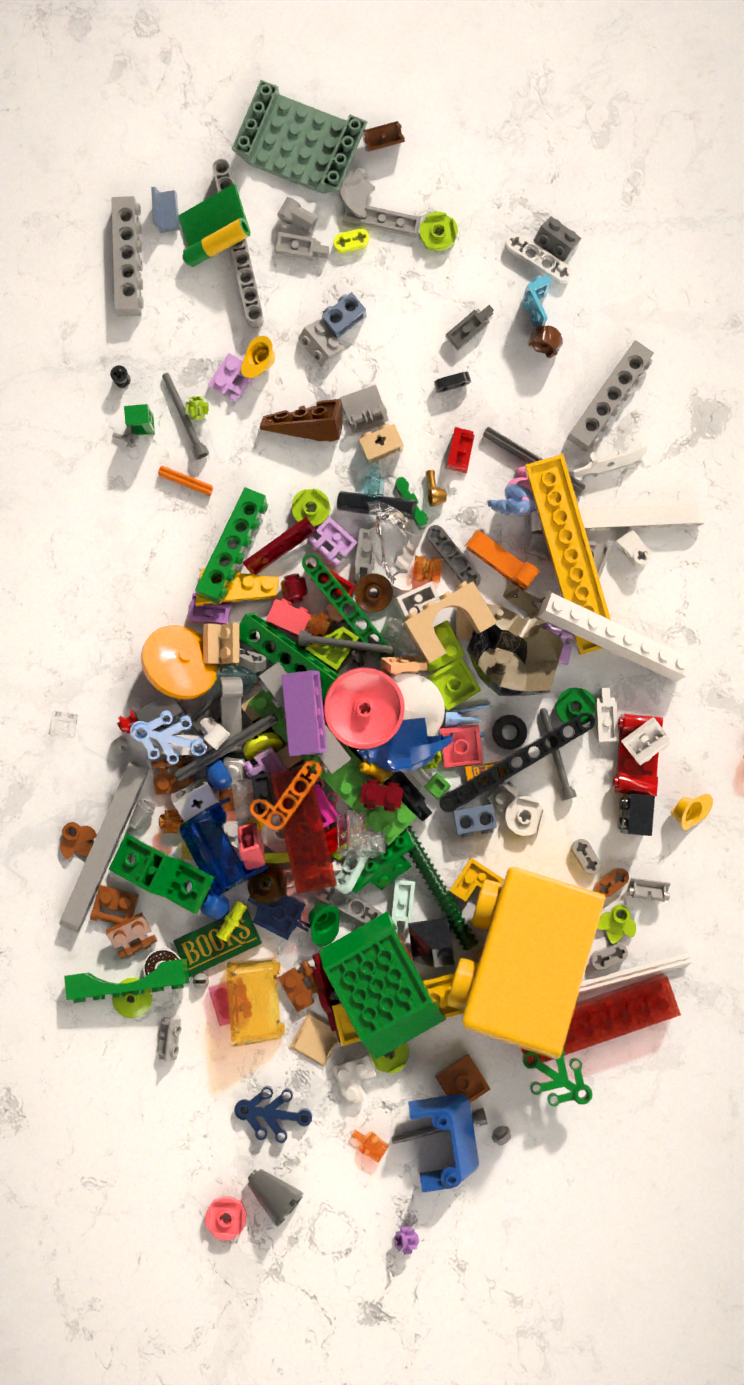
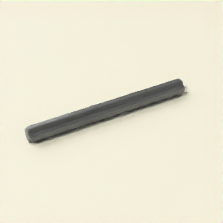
(523, 453)
(226, 747)

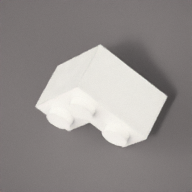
(415, 599)

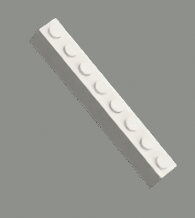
(614, 637)

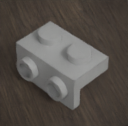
(320, 342)

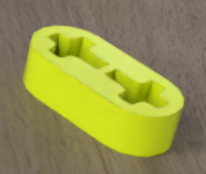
(350, 240)

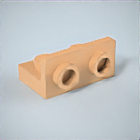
(400, 664)

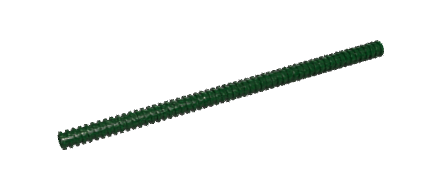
(433, 880)

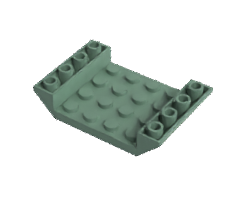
(297, 140)

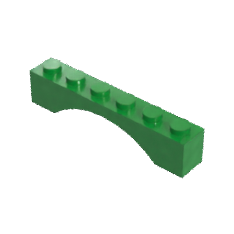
(85, 985)

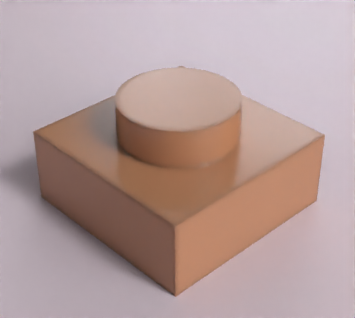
(333, 614)

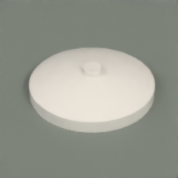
(421, 700)

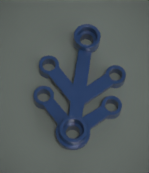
(269, 1113)

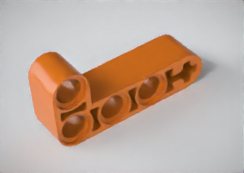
(501, 560)
(292, 793)

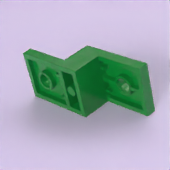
(161, 873)

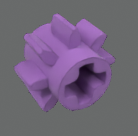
(406, 1240)

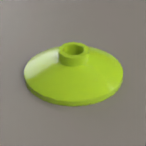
(138, 1007)

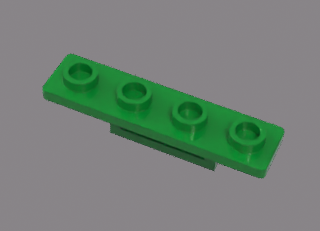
(388, 866)

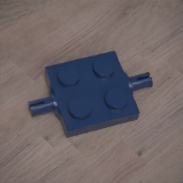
(280, 916)

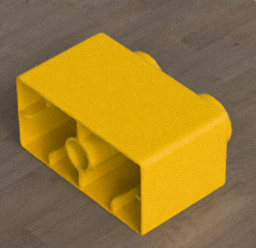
(529, 962)

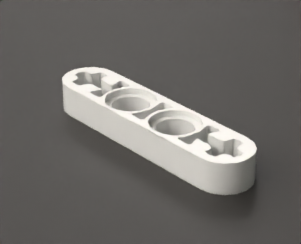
(541, 255)

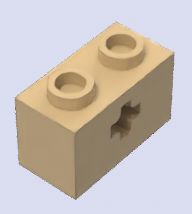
(374, 451)

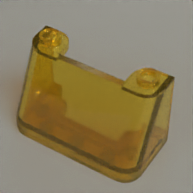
(254, 1001)

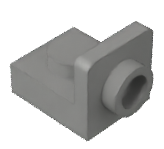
(503, 795)

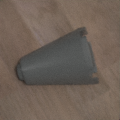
(274, 1195)

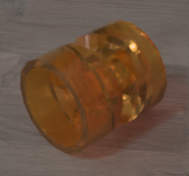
(427, 569)

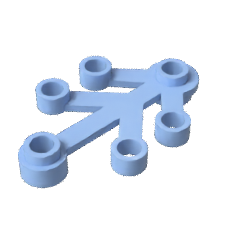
(166, 736)

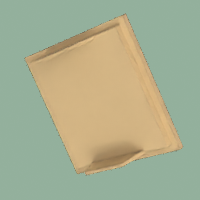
(315, 1039)

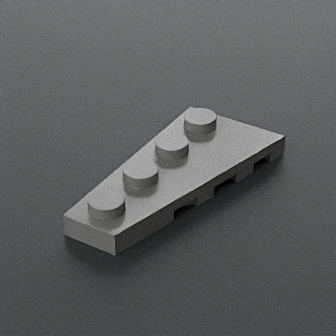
(600, 552)

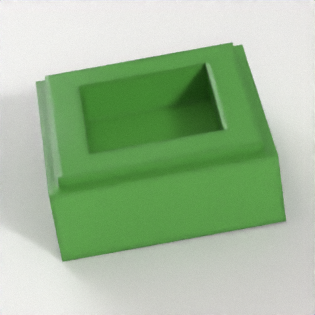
(437, 786)

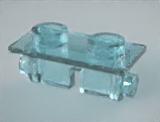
(374, 483)
(227, 670)

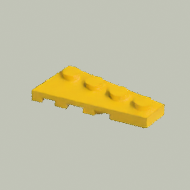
(246, 588)

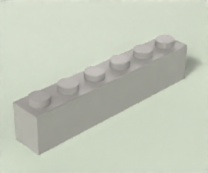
(336, 755)

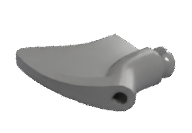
(356, 191)

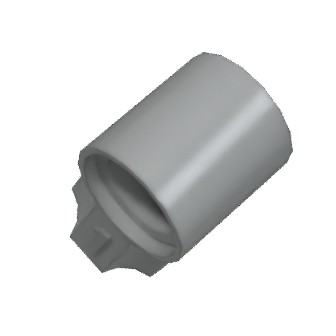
(293, 213)
(417, 778)

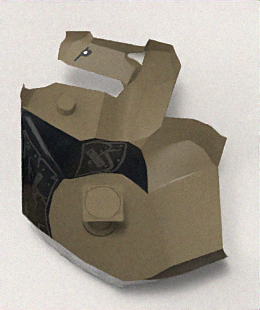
(515, 652)

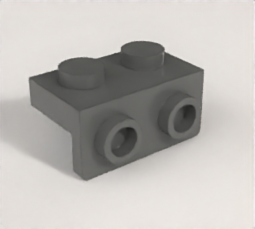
(556, 238)

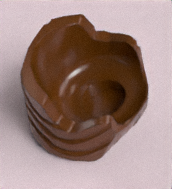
(546, 340)

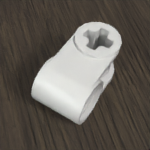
(632, 547)

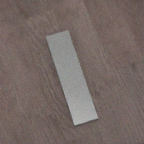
(385, 221)

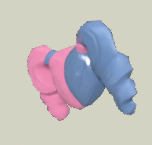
(518, 496)

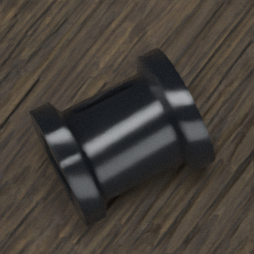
(116, 373)

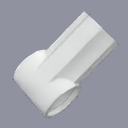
(213, 732)

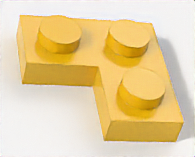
(471, 876)

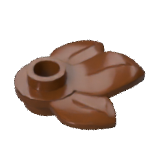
(79, 842)

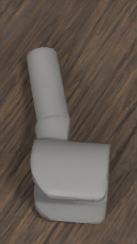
(126, 438)

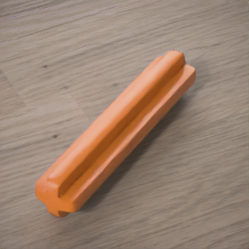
(185, 480)

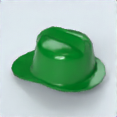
(323, 923)

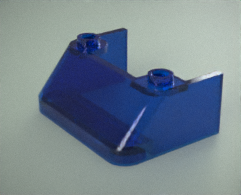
(213, 849)

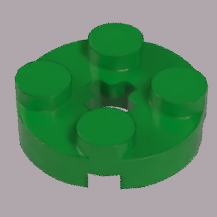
(574, 695)

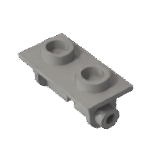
(642, 888)
(169, 1048)

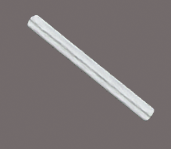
(634, 973)

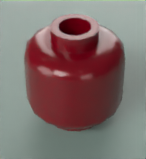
(294, 587)

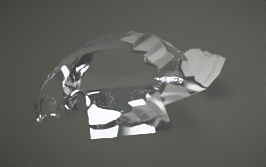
(392, 544)

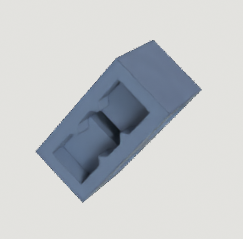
(347, 318)
(474, 814)

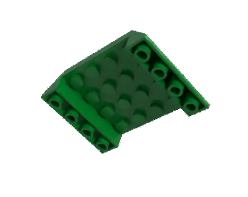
(380, 986)

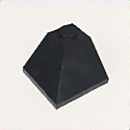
(431, 942)

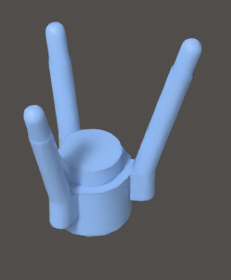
(454, 719)

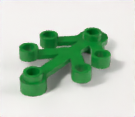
(560, 1080)

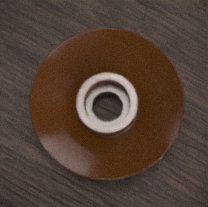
(377, 601)

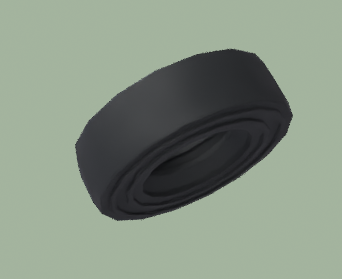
(509, 720)

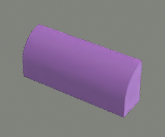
(304, 713)

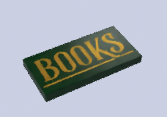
(206, 950)

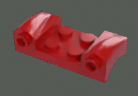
(631, 776)

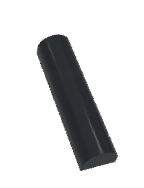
(359, 503)

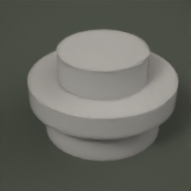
(501, 1135)

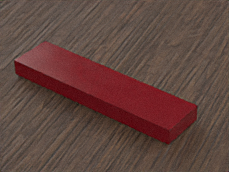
(279, 546)

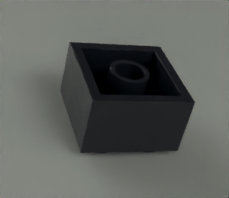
(636, 814)

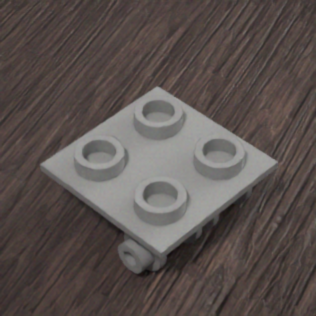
(364, 409)

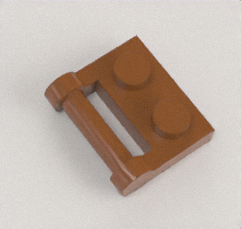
(116, 900)

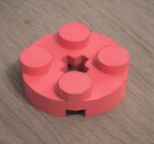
(233, 1208)

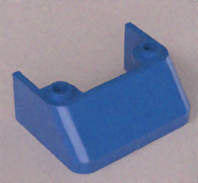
(455, 1114)

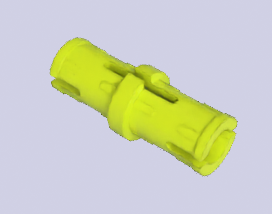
(231, 921)

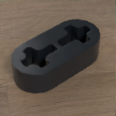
(452, 382)

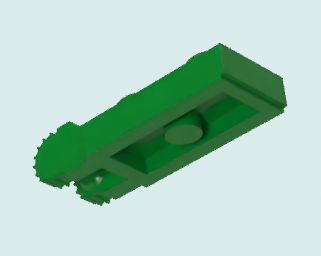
(403, 490)

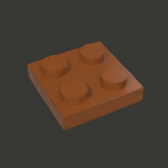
(463, 1078)

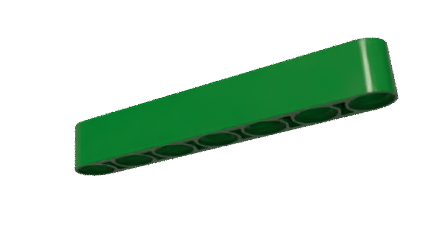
(344, 599)

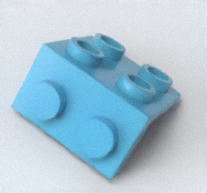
(531, 302)

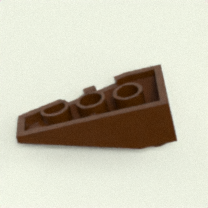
(314, 423)

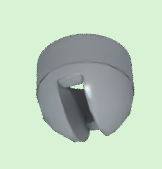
(121, 741)
(201, 976)

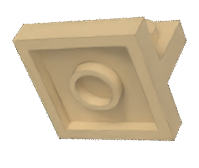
(221, 644)

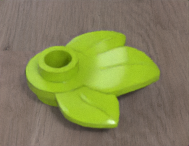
(615, 926)

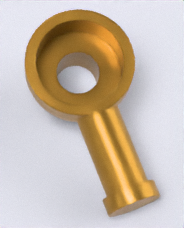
(435, 495)

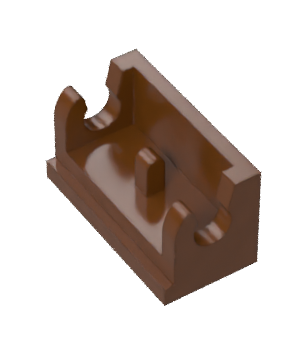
(383, 136)

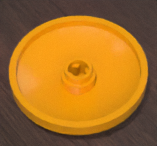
(175, 662)

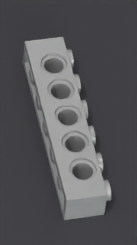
(122, 208)
(635, 354)

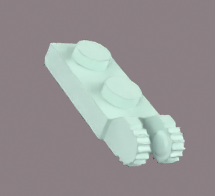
(403, 903)

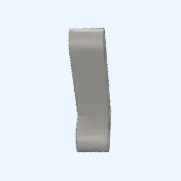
(230, 706)

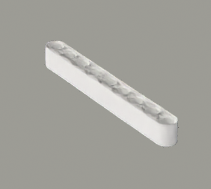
(635, 517)

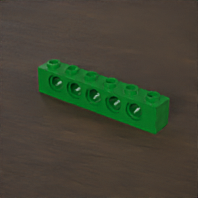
(248, 500)
(253, 623)

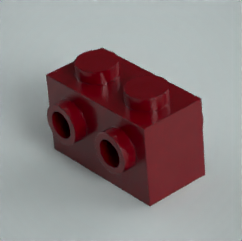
(387, 796)

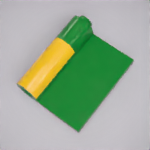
(213, 226)

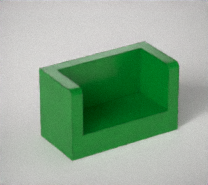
(140, 419)

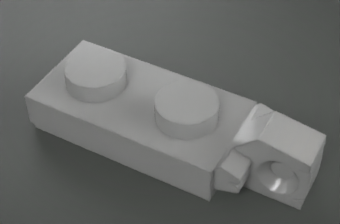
(300, 246)

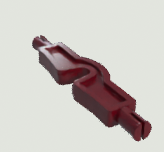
(324, 990)

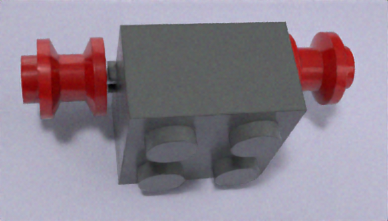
(153, 711)

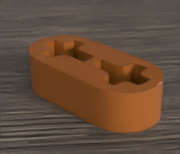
(608, 879)

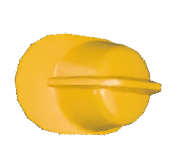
(258, 357)
(692, 811)

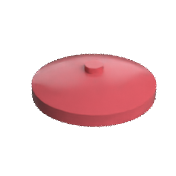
(364, 708)

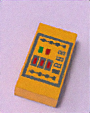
(473, 770)

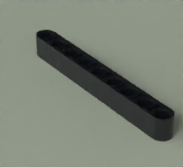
(523, 753)

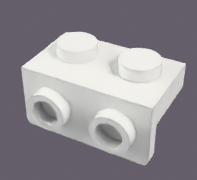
(646, 741)

